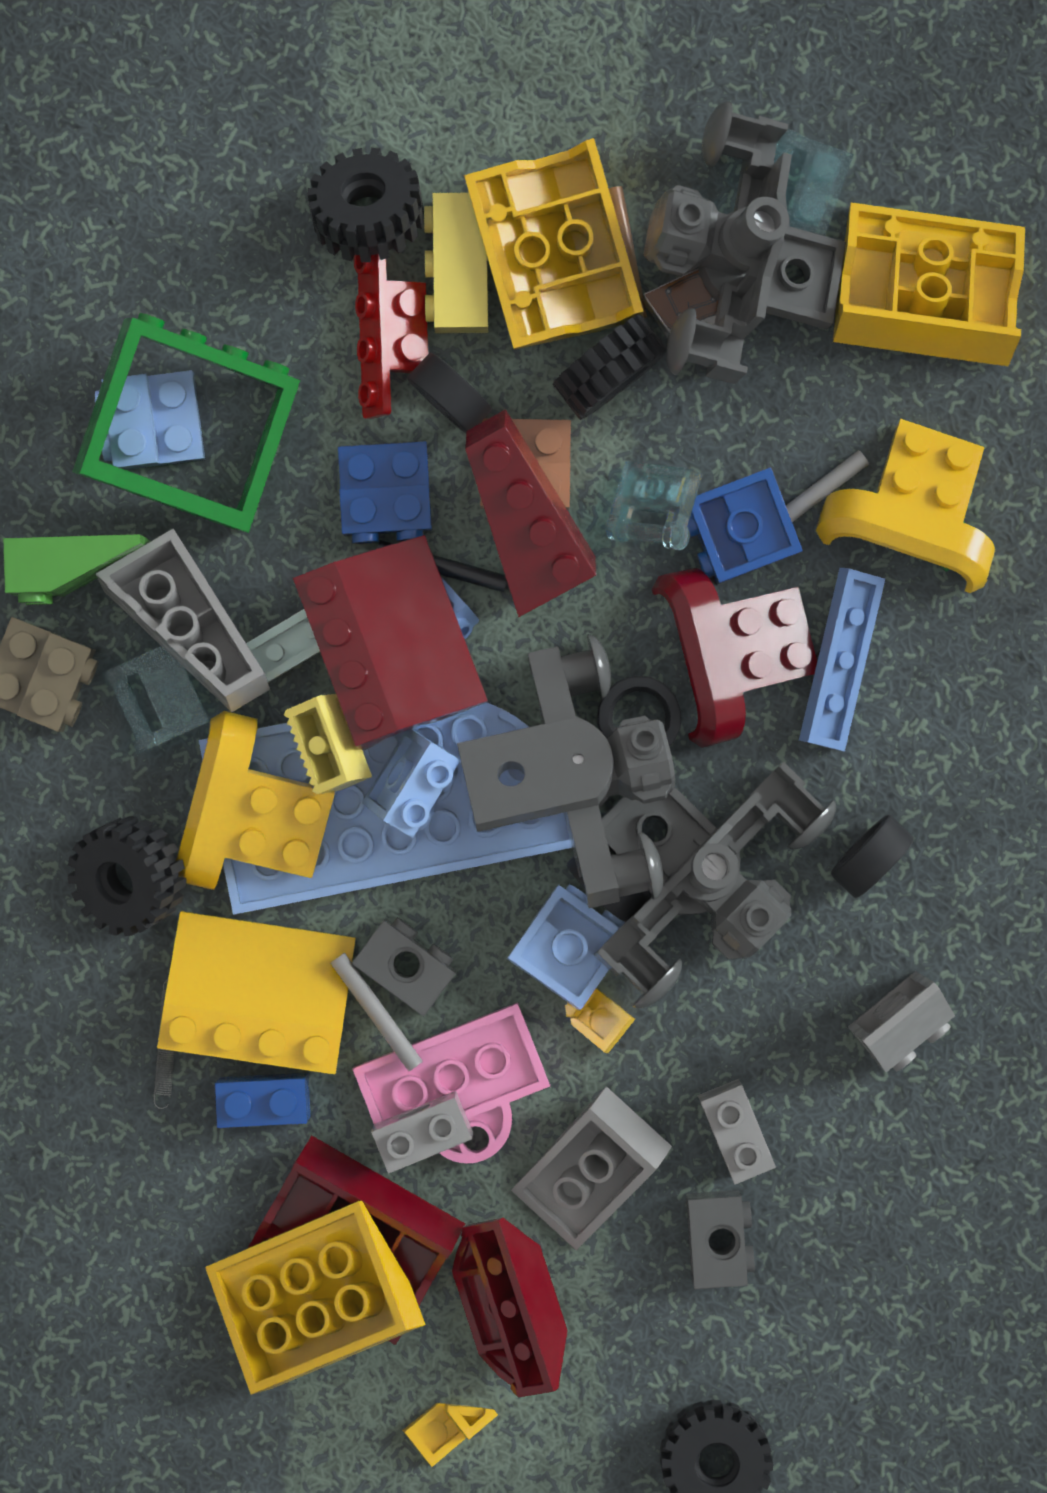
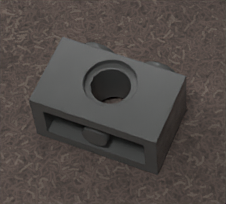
(415, 990)
(711, 1265)

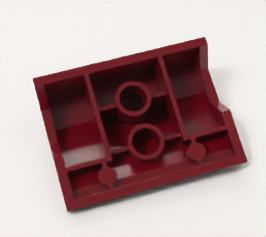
(390, 640)
(330, 1180)

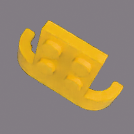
(918, 504)
(247, 811)

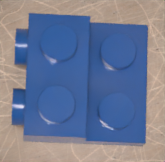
(384, 491)
(742, 527)

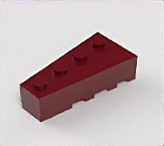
(529, 523)

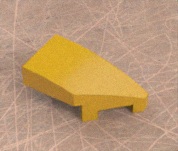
(600, 1020)
(446, 1427)

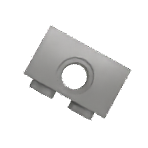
(736, 1131)
(422, 1132)

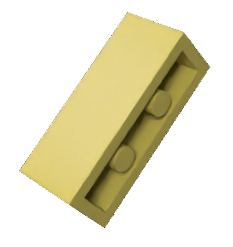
(457, 266)

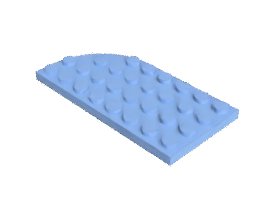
(368, 852)

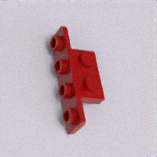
(390, 332)

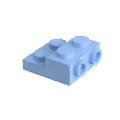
(155, 422)
(411, 783)
(562, 945)

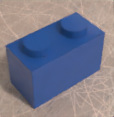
(262, 1100)

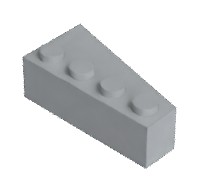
(179, 609)

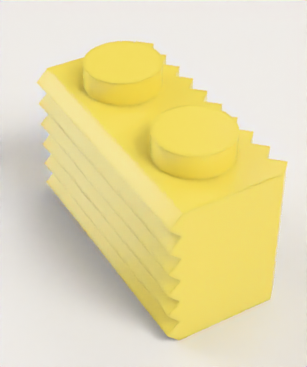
(327, 744)

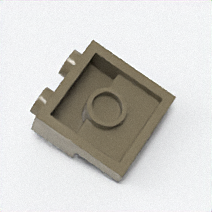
(43, 674)

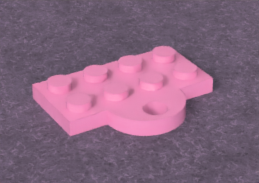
(482, 1060)

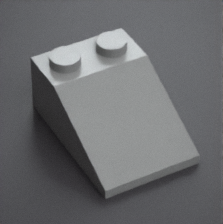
(903, 1022)
(592, 1168)

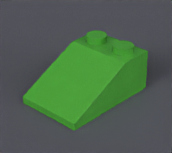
(59, 565)

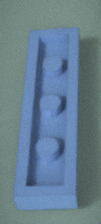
(842, 659)

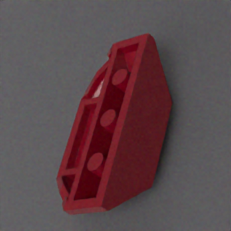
(511, 1305)

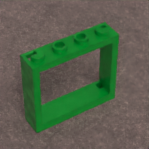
(192, 344)

